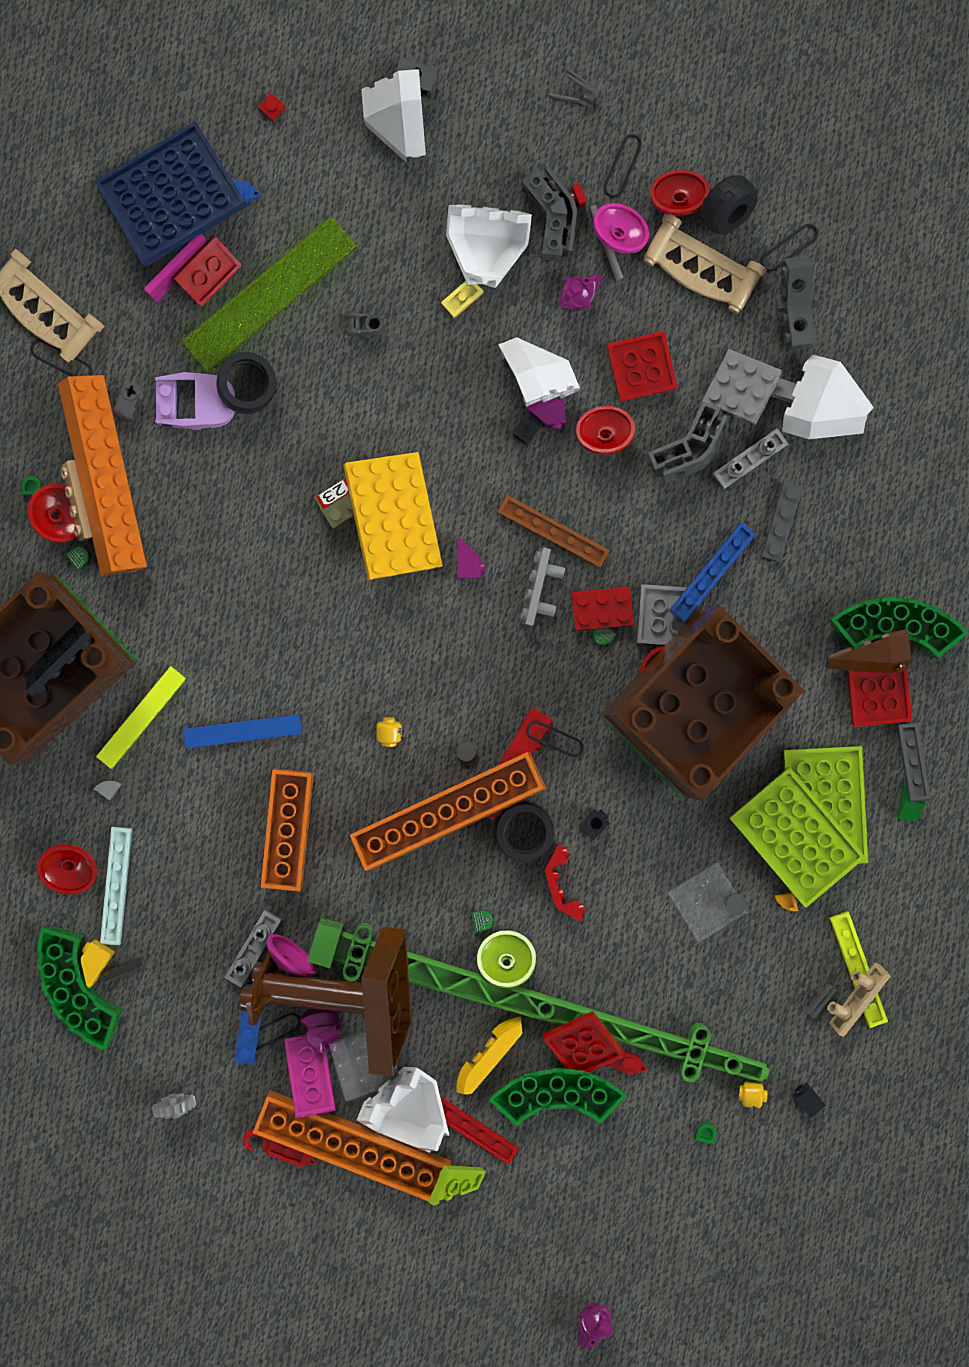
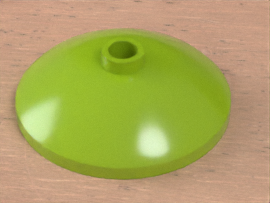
(505, 947)

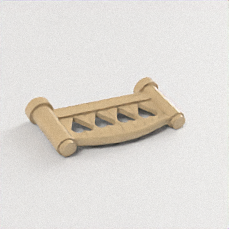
(743, 278)
(79, 329)

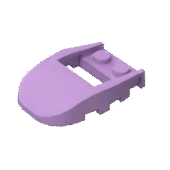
(209, 407)

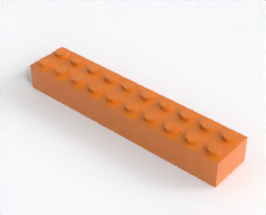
(102, 474)
(448, 811)
(350, 1147)

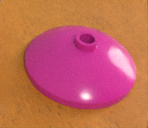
(620, 228)
(289, 956)

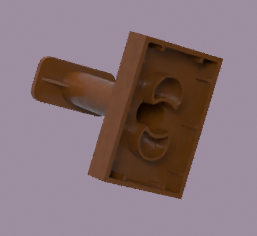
(380, 997)

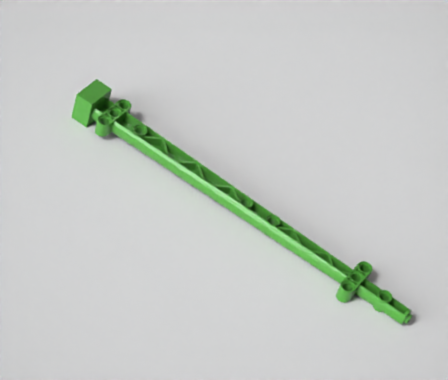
(336, 945)

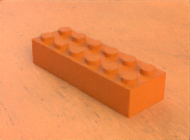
(287, 829)

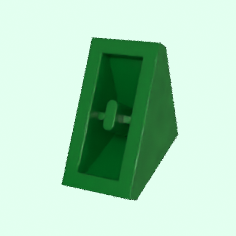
(909, 810)

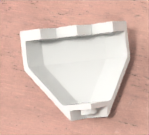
(395, 113)
(486, 241)
(538, 372)
(826, 402)
(407, 1110)

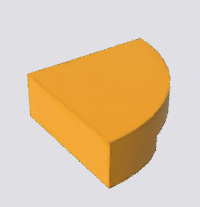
(787, 901)

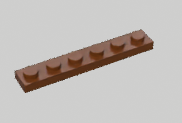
(553, 531)

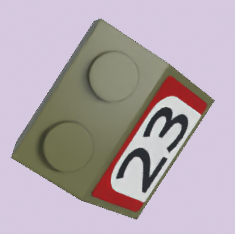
(336, 504)

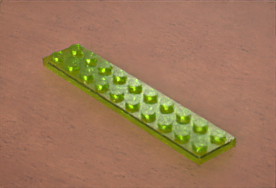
(269, 294)

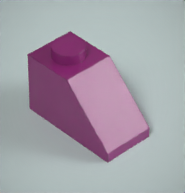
(549, 413)
(468, 562)

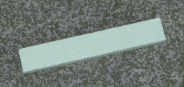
(116, 885)

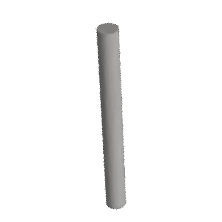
(610, 253)

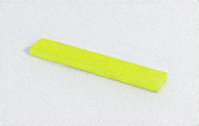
(141, 717)
(856, 961)

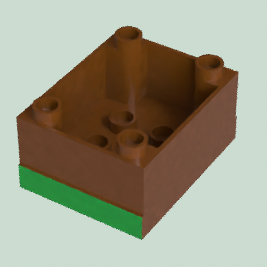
(28, 628)
(702, 703)

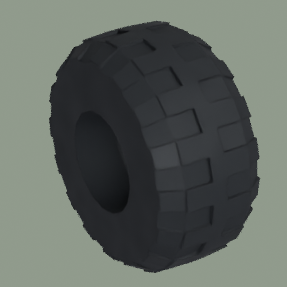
(728, 204)

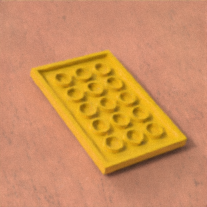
(392, 515)

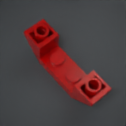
(570, 907)

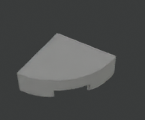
(108, 788)

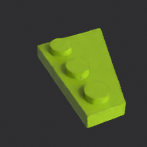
(455, 1181)

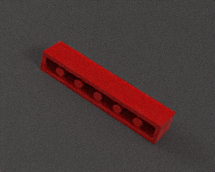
(522, 743)

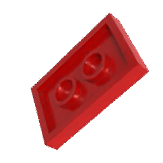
(207, 271)
(602, 609)

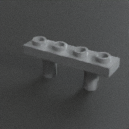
(750, 458)
(532, 595)
(252, 948)

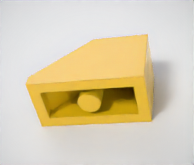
(95, 960)

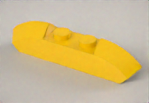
(473, 1074)

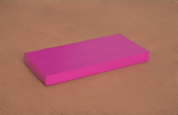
(163, 280)
(308, 1077)

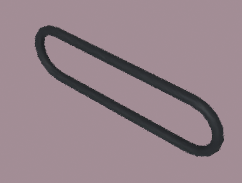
(630, 168)
(786, 239)
(51, 364)
(558, 731)
(282, 1036)

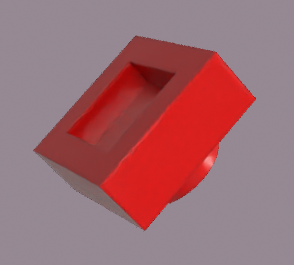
(271, 107)
(578, 195)

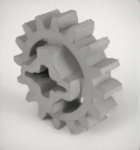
(174, 1106)

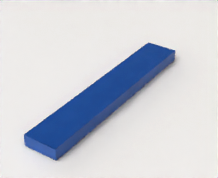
(712, 572)
(242, 731)

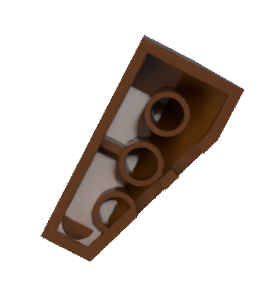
(882, 656)

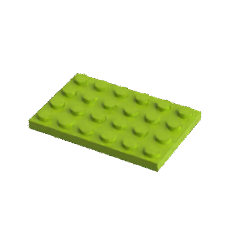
(837, 782)
(797, 837)

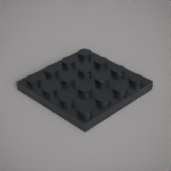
(55, 658)

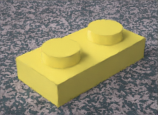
(461, 298)

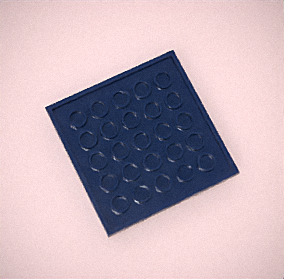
(170, 194)

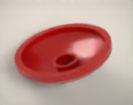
(679, 192)
(605, 430)
(40, 507)
(67, 876)

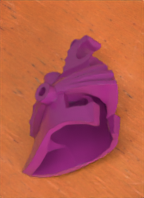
(579, 292)
(322, 1027)
(594, 1325)

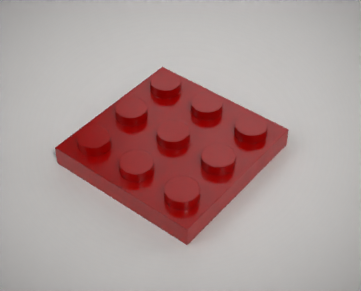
(642, 366)
(879, 697)
(583, 1044)

